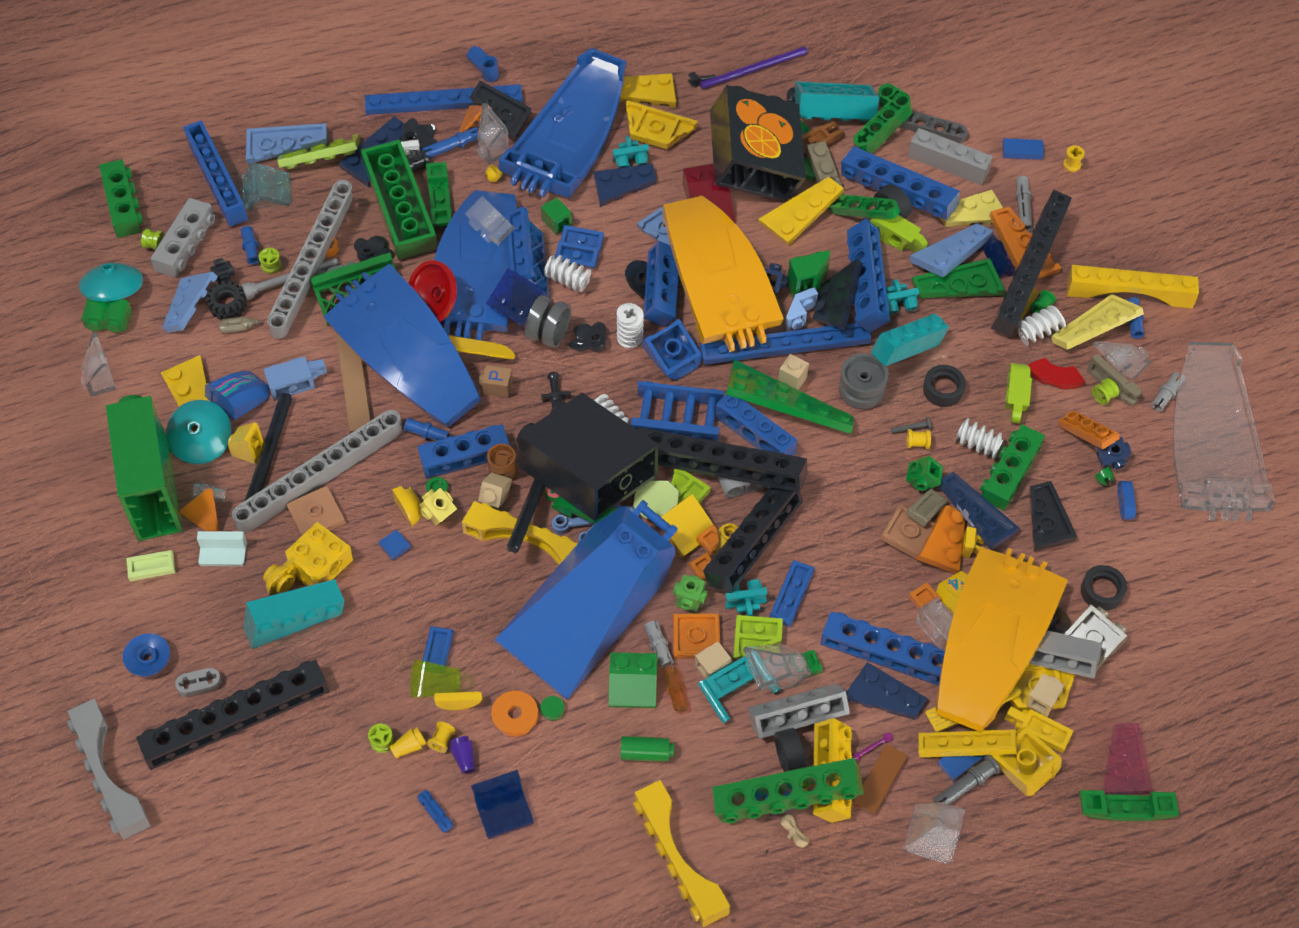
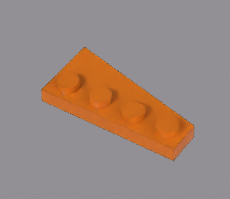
(1016, 238)

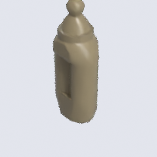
(236, 324)

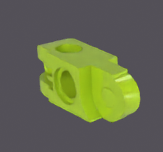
(900, 234)
(1018, 390)

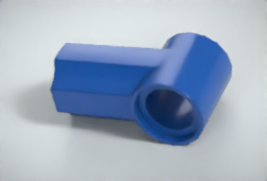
(484, 63)

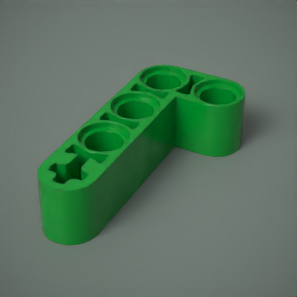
(895, 111)

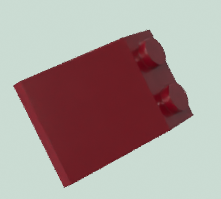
(700, 182)

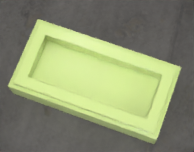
(150, 565)

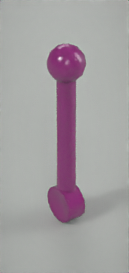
(887, 738)

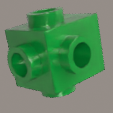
(924, 473)

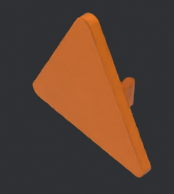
(472, 114)
(202, 511)

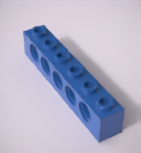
(215, 173)
(922, 191)
(870, 293)
(878, 652)

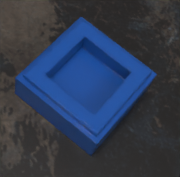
(394, 545)

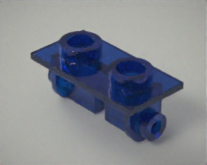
(996, 252)

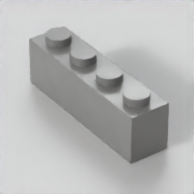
(950, 156)
(1068, 654)

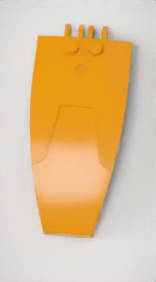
(720, 274)
(994, 634)

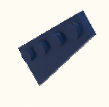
(387, 133)
(989, 522)

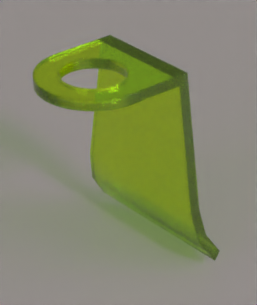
(433, 678)

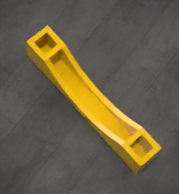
(1170, 288)
(488, 524)
(704, 896)

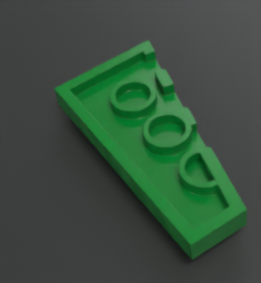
(965, 280)

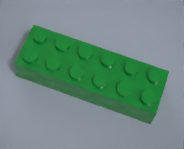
(399, 199)

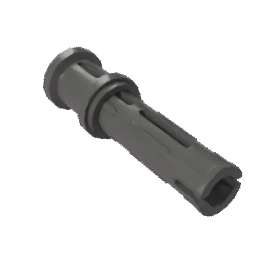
(975, 777)

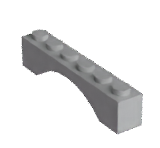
(124, 808)

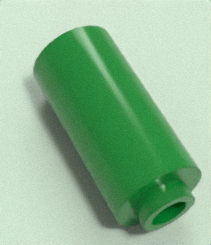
(646, 748)

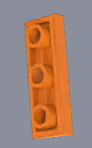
(1088, 429)

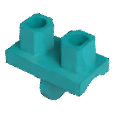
(630, 150)
(908, 297)
(748, 599)

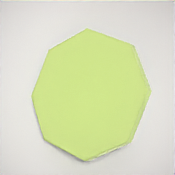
(659, 495)

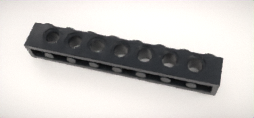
(1031, 263)
(729, 460)
(226, 725)

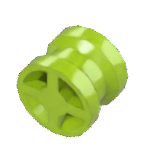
(151, 239)
(265, 258)
(1105, 391)
(379, 732)

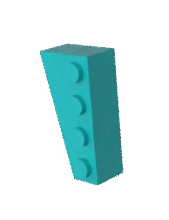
(291, 612)

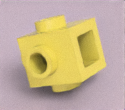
(437, 506)

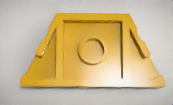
(657, 126)
(1031, 677)

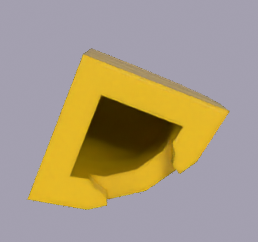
(408, 503)

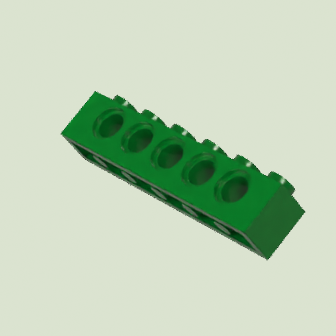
(799, 780)

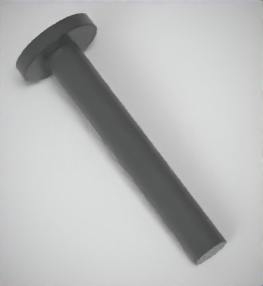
(912, 426)

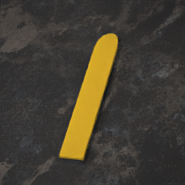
(482, 347)

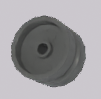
(548, 321)
(863, 381)

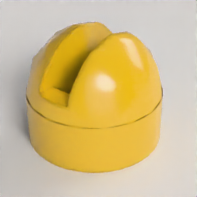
(493, 173)

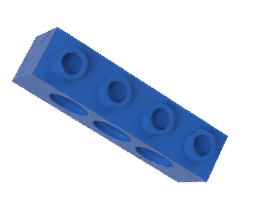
(661, 285)
(754, 426)
(457, 460)

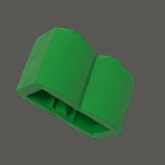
(106, 315)

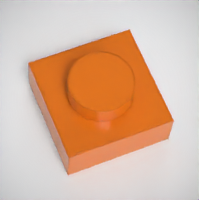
(923, 595)

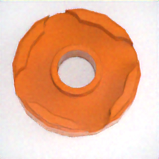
(514, 726)

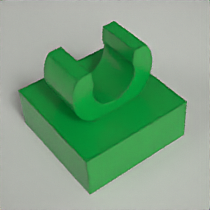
(813, 663)

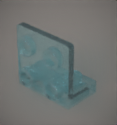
(265, 184)

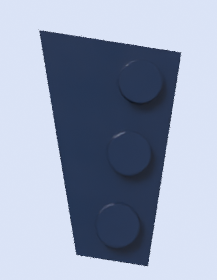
(617, 182)
(884, 692)

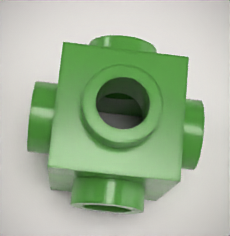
(690, 593)

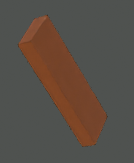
(880, 779)

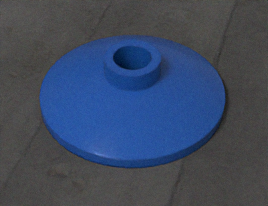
(142, 647)

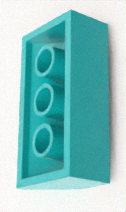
(836, 100)

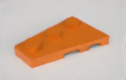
(945, 541)

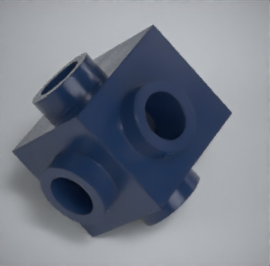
(782, 280)
(1114, 455)

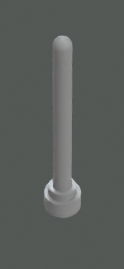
(252, 289)

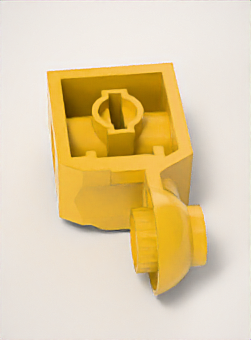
(311, 559)

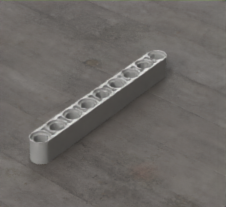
(310, 266)
(313, 480)

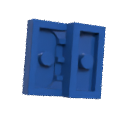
(580, 246)

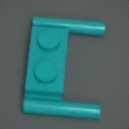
(726, 682)

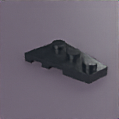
(509, 110)
(1048, 518)

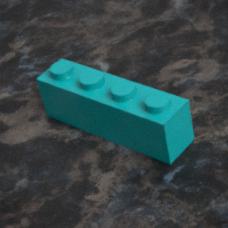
(909, 339)

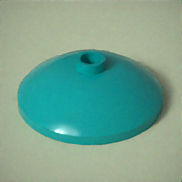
(110, 282)
(209, 439)

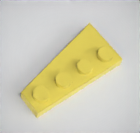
(1099, 319)

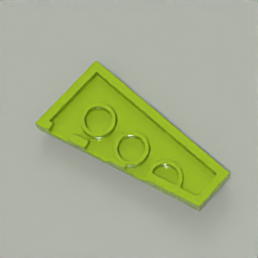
(339, 146)

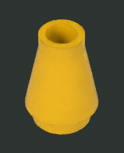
(408, 743)

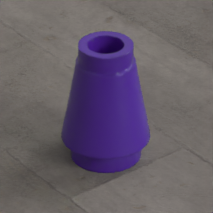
(463, 753)

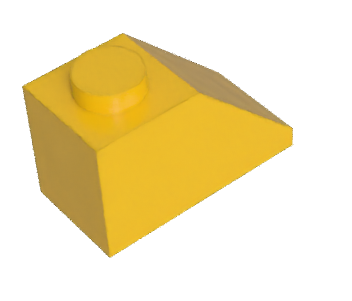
(246, 443)

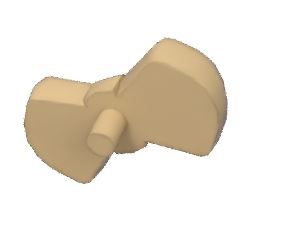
(790, 824)

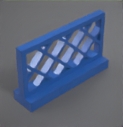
(527, 249)

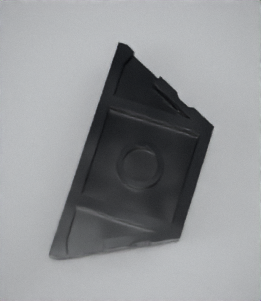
(837, 296)

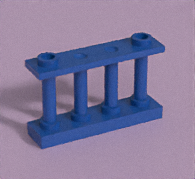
(678, 393)

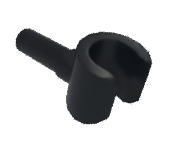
(695, 79)

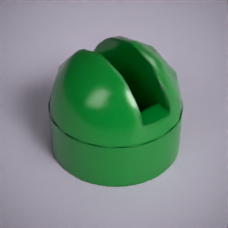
(1103, 476)

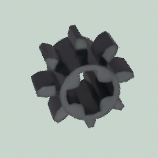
(223, 270)

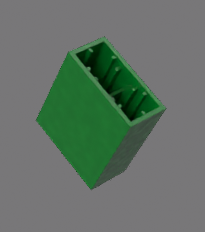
(143, 467)

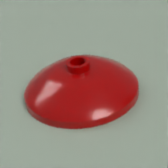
(436, 287)

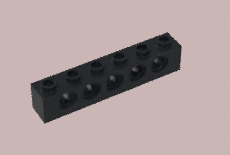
(751, 538)

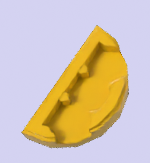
(457, 700)

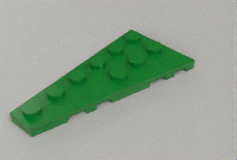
(769, 392)

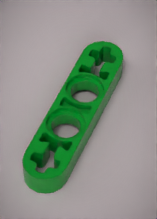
(885, 208)

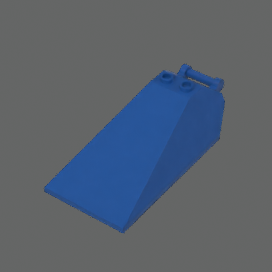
(591, 598)

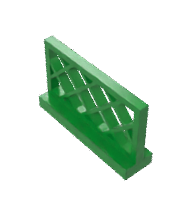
(344, 276)

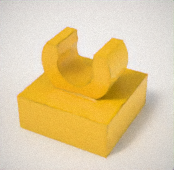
(969, 542)

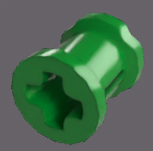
(1044, 300)

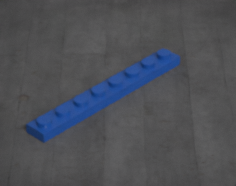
(429, 100)
(787, 343)

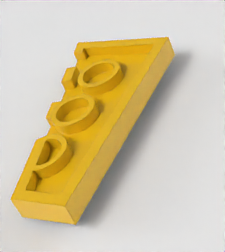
(650, 88)
(800, 212)
(186, 382)

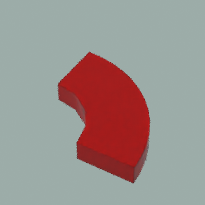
(1054, 375)

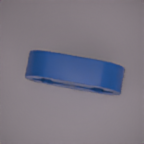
(1126, 500)

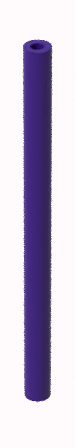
(752, 68)

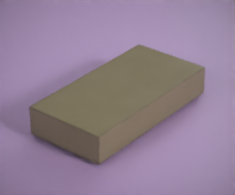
(927, 507)

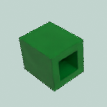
(556, 215)

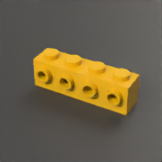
(832, 744)

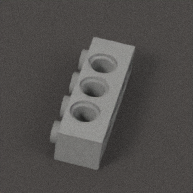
(183, 238)
(798, 710)

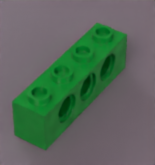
(120, 198)
(1030, 443)

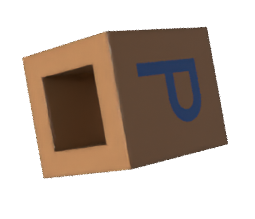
(496, 381)

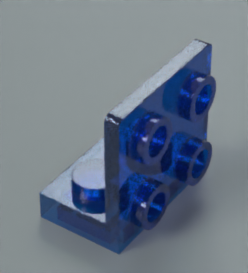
(514, 296)
(502, 804)

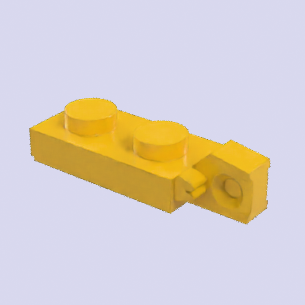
(1049, 731)

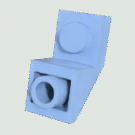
(797, 315)

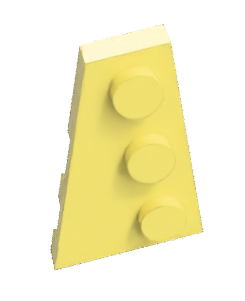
(973, 210)

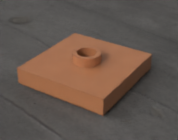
(316, 507)
(905, 532)

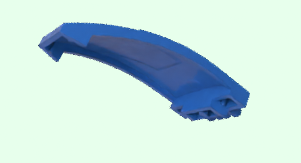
(563, 154)
(476, 268)
(405, 344)

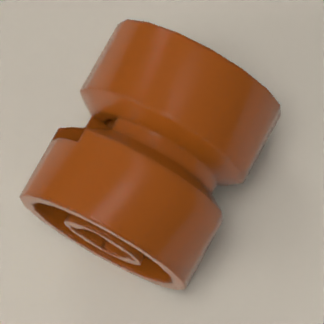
(502, 461)

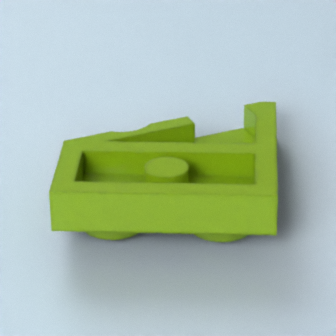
(688, 485)
(756, 632)

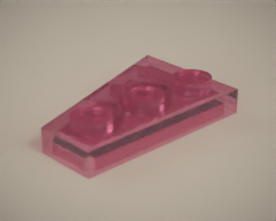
(1126, 762)

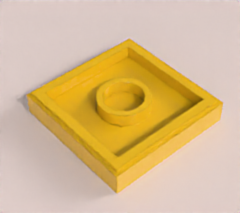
(690, 521)

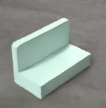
(221, 548)

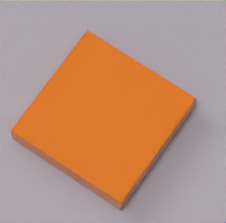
(694, 633)

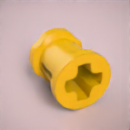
(1074, 157)
(918, 439)
(441, 737)

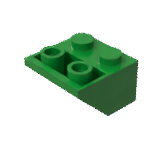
(808, 272)

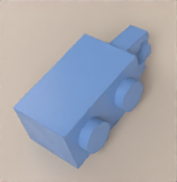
(293, 376)

